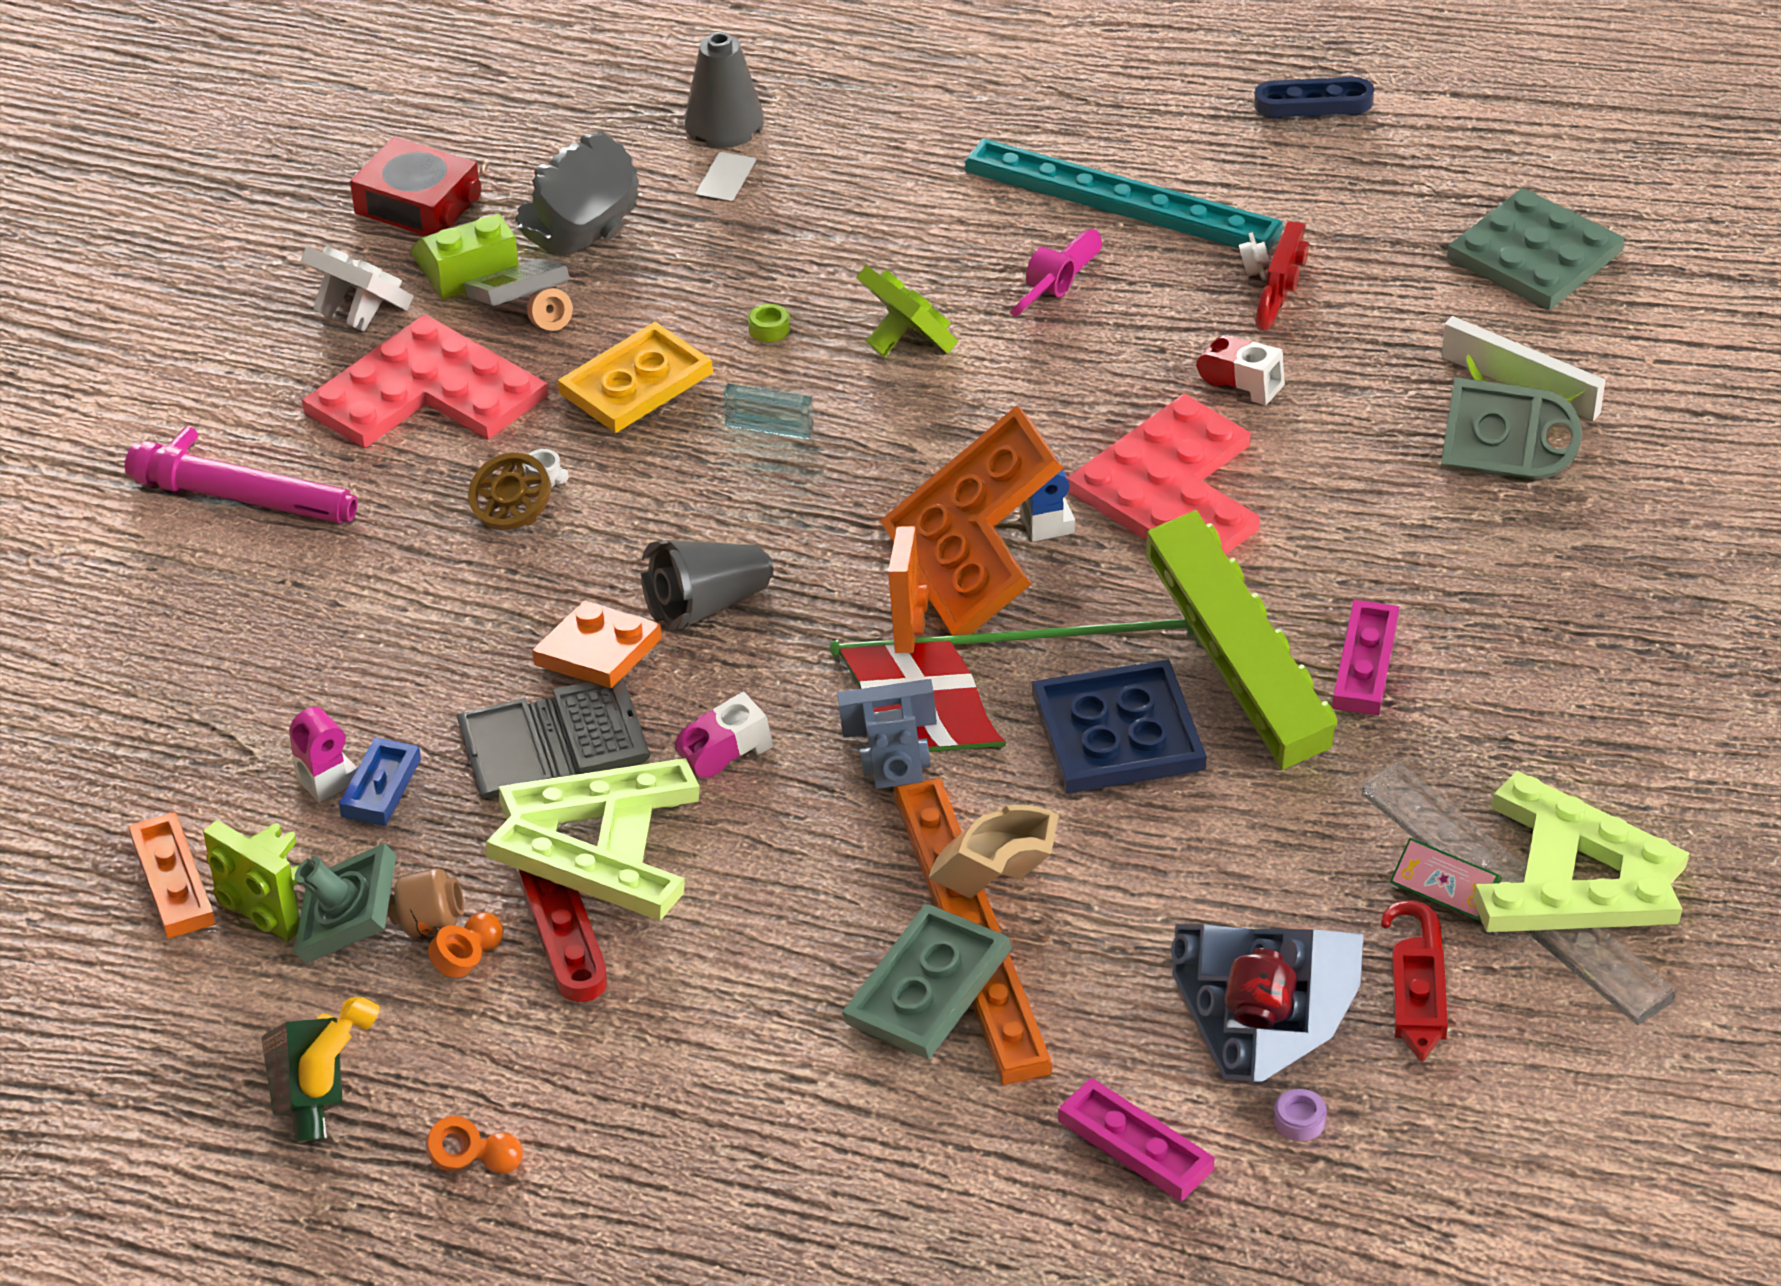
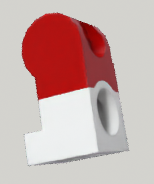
(1243, 366)

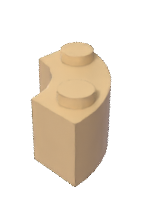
(995, 845)

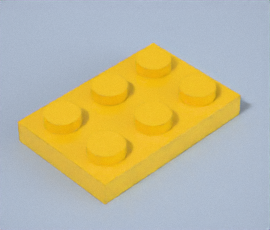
(635, 377)

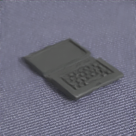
(571, 734)

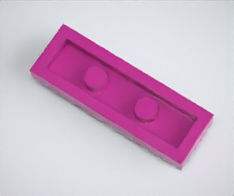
(1366, 657)
(1136, 1139)

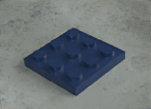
(1118, 726)

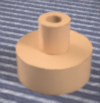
(549, 309)

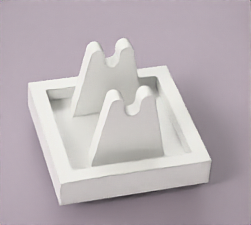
(344, 272)

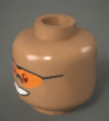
(426, 902)

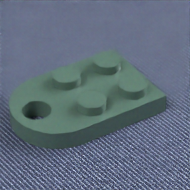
(1505, 430)

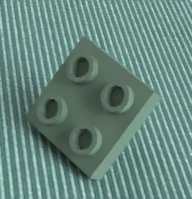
(343, 901)

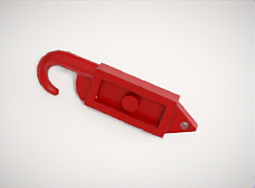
(1282, 273)
(1418, 980)

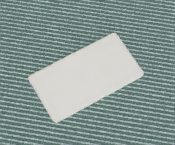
(726, 176)

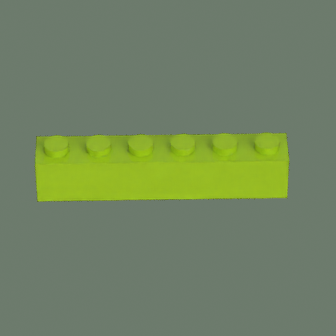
(1241, 639)

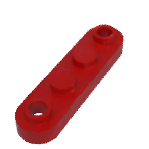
(566, 938)

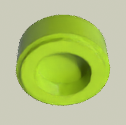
(769, 322)

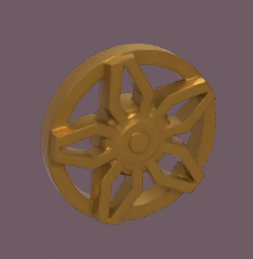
(509, 491)

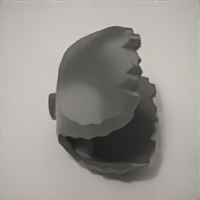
(580, 195)

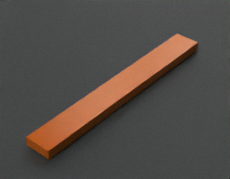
(1002, 1003)

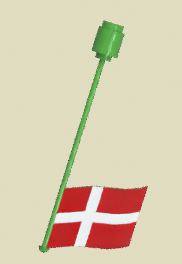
(958, 706)

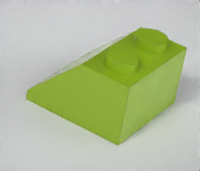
(466, 254)

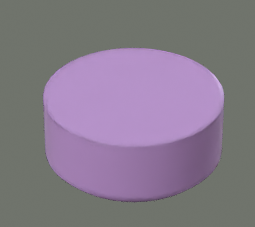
(1300, 1114)

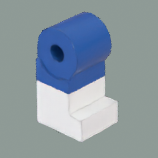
(1047, 511)

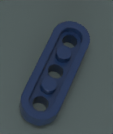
(1313, 97)

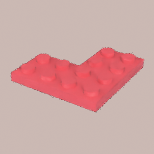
(420, 368)
(1160, 472)

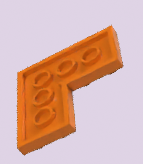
(955, 516)

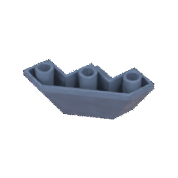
(1327, 981)

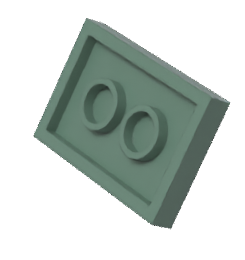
(927, 981)

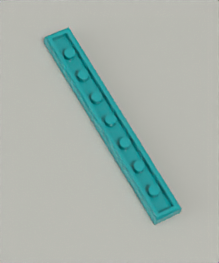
(1121, 195)

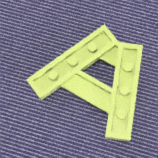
(614, 867)
(1548, 894)

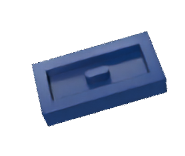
(379, 781)

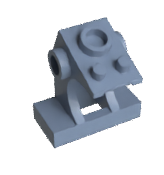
(894, 749)

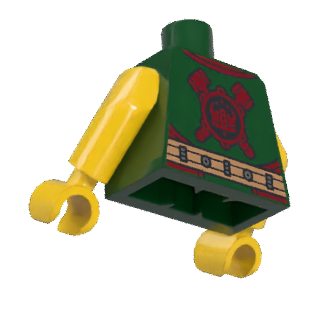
(306, 1067)

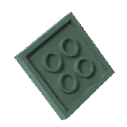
(1535, 248)

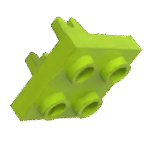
(255, 876)

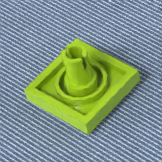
(906, 311)

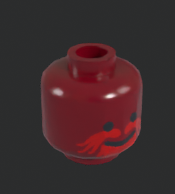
(1260, 989)

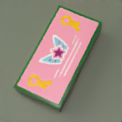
(1441, 877)

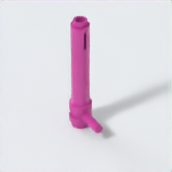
(177, 469)

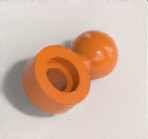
(459, 949)
(499, 1152)

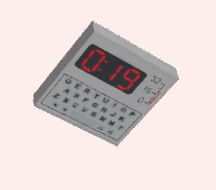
(517, 281)

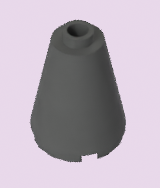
(722, 95)
(700, 578)

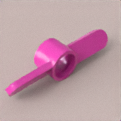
(1055, 271)

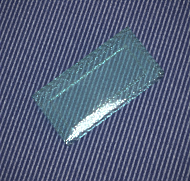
(768, 411)

